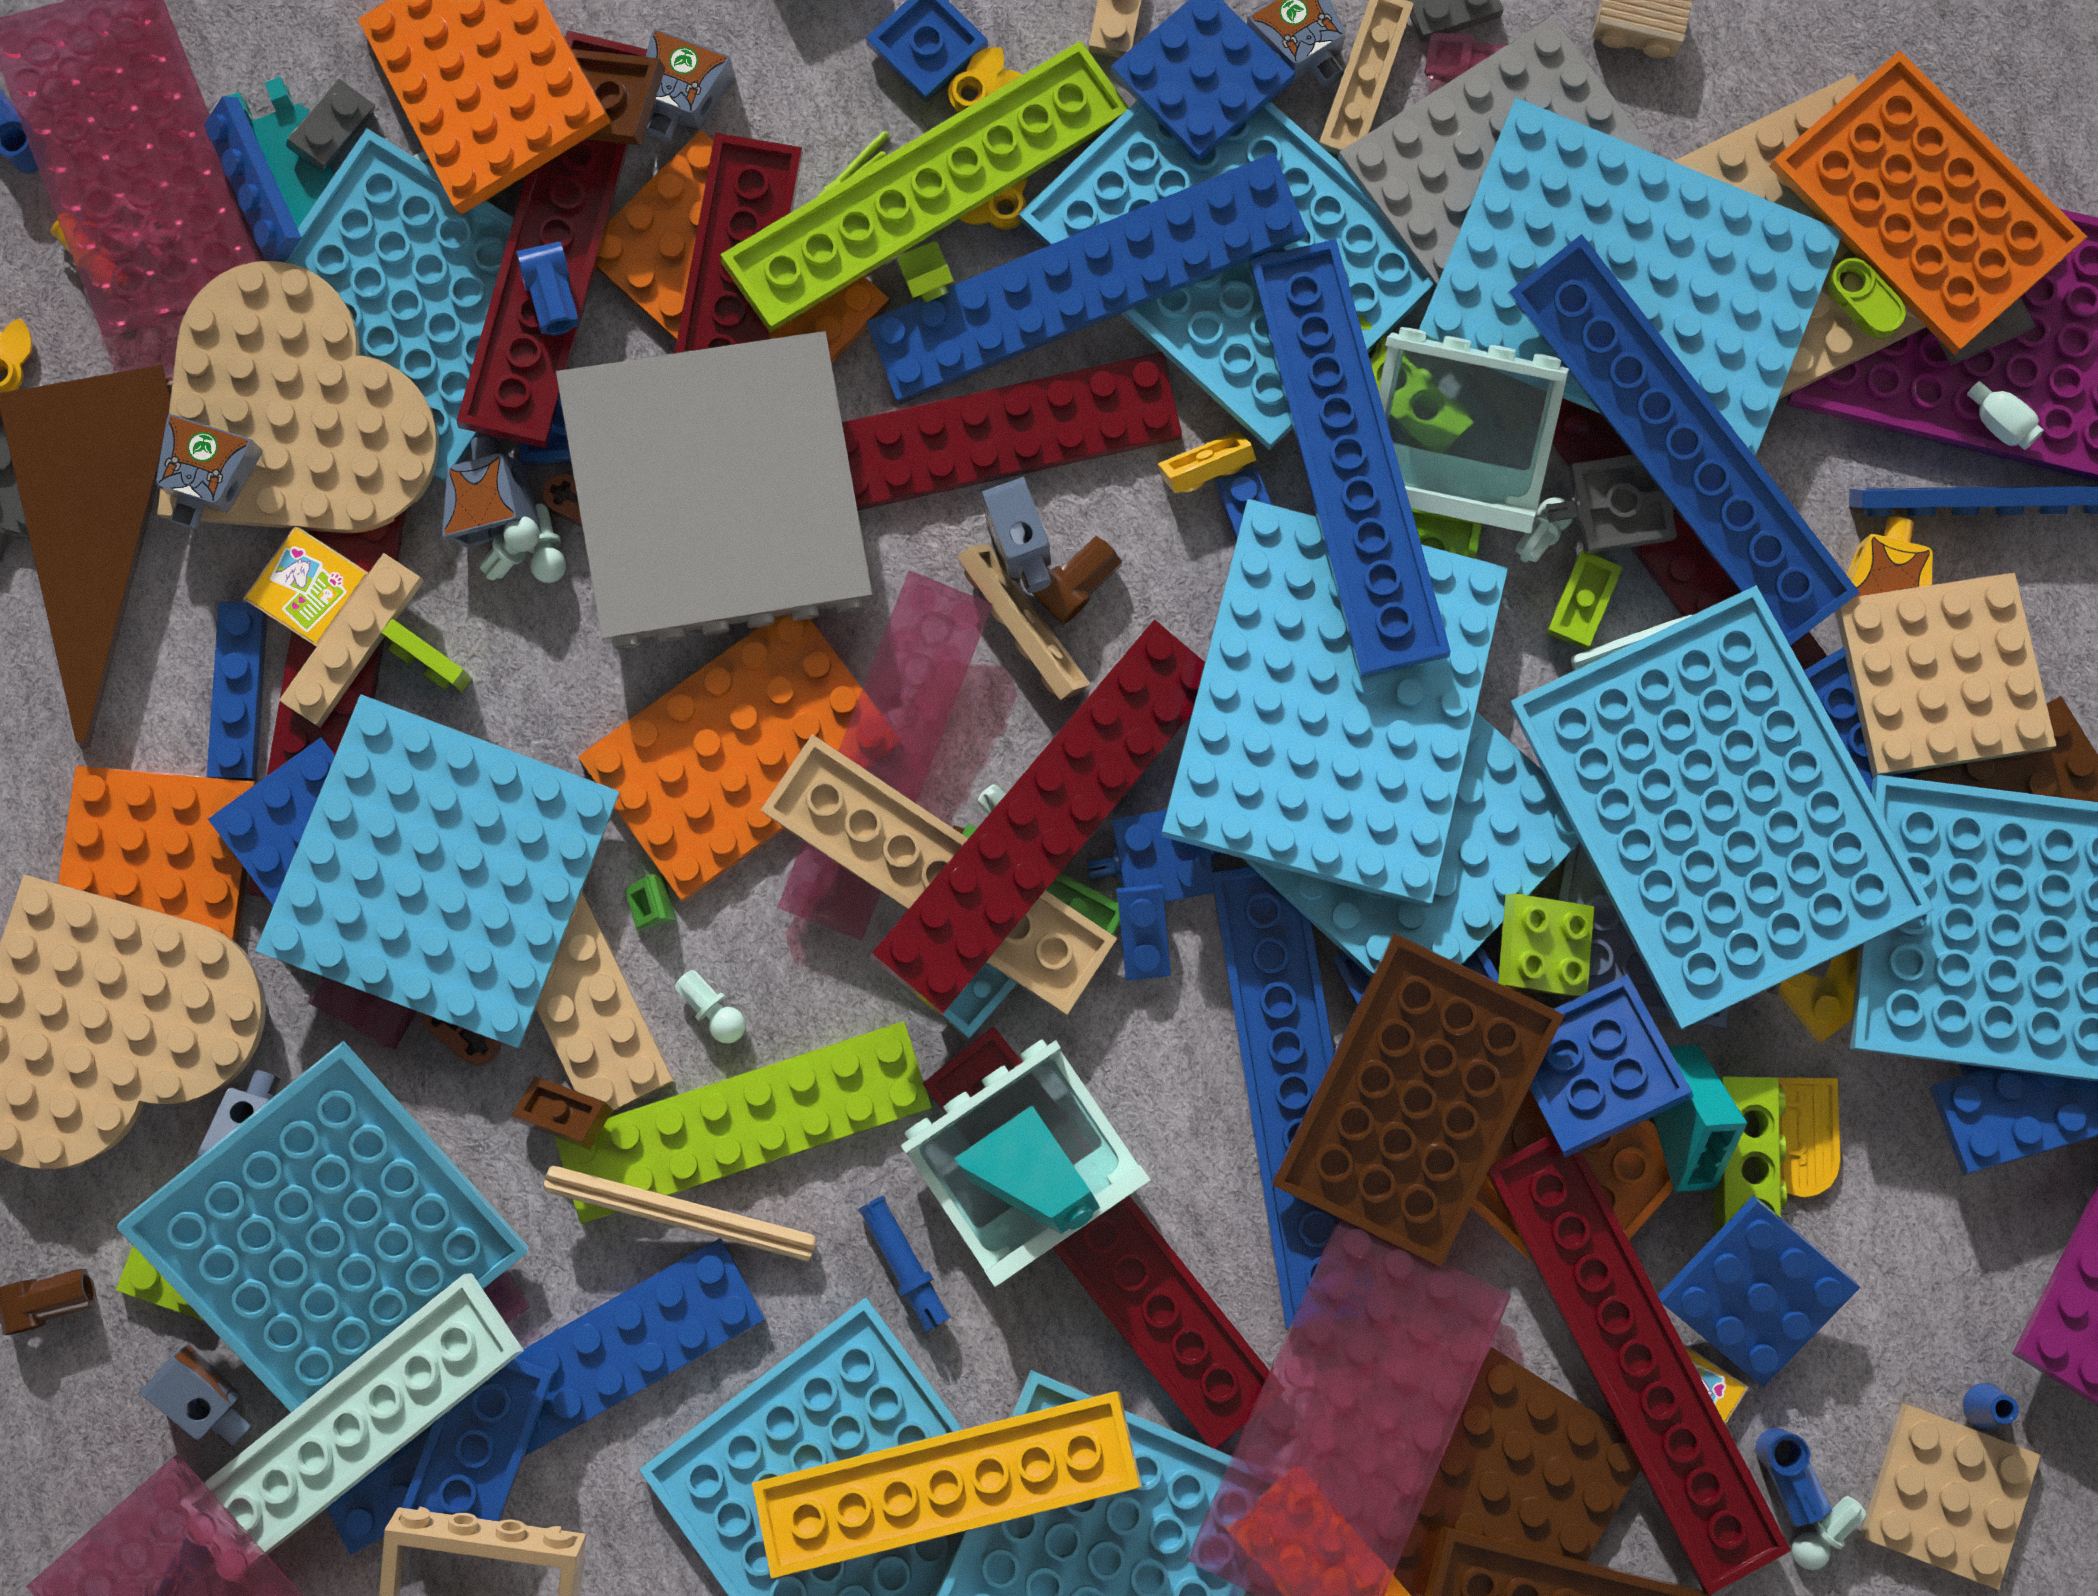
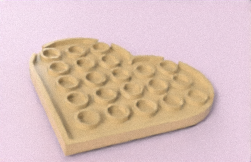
(281, 364)
(111, 1014)

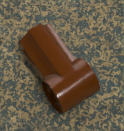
(1078, 579)
(33, 1302)

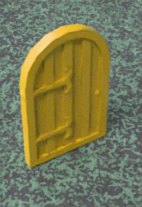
(1810, 1134)

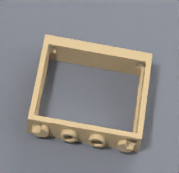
(483, 1538)

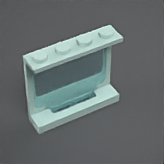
(1471, 426)
(994, 1230)

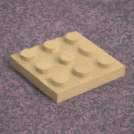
(1950, 1496)

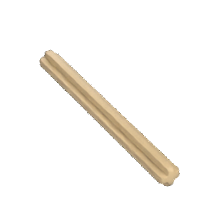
(679, 1213)

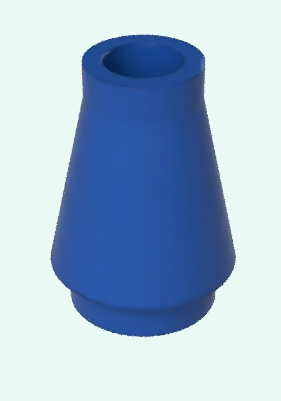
(1980, 1407)

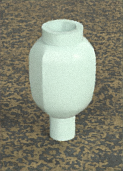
(2006, 416)

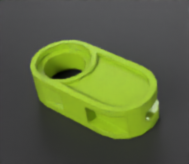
(1874, 307)

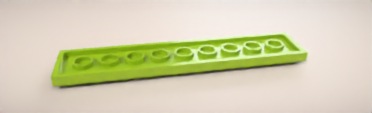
(923, 186)

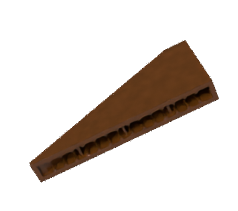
(87, 490)

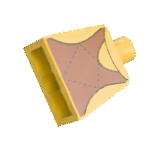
(1891, 560)

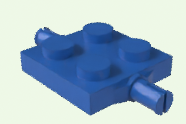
(1148, 859)

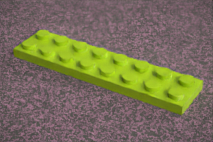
(755, 1117)

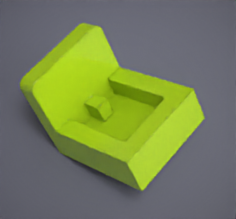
(925, 271)

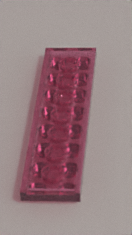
(894, 732)

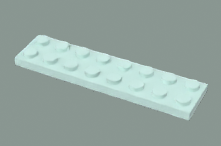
(366, 1414)

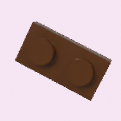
(562, 1112)

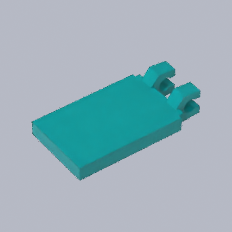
(296, 178)

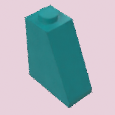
(1702, 1131)
(1030, 1173)

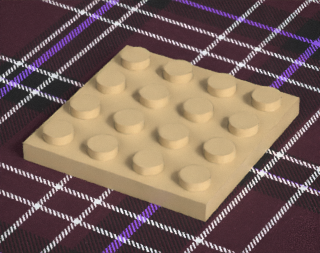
(1944, 675)

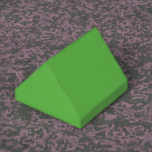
(650, 902)

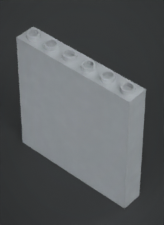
(714, 489)

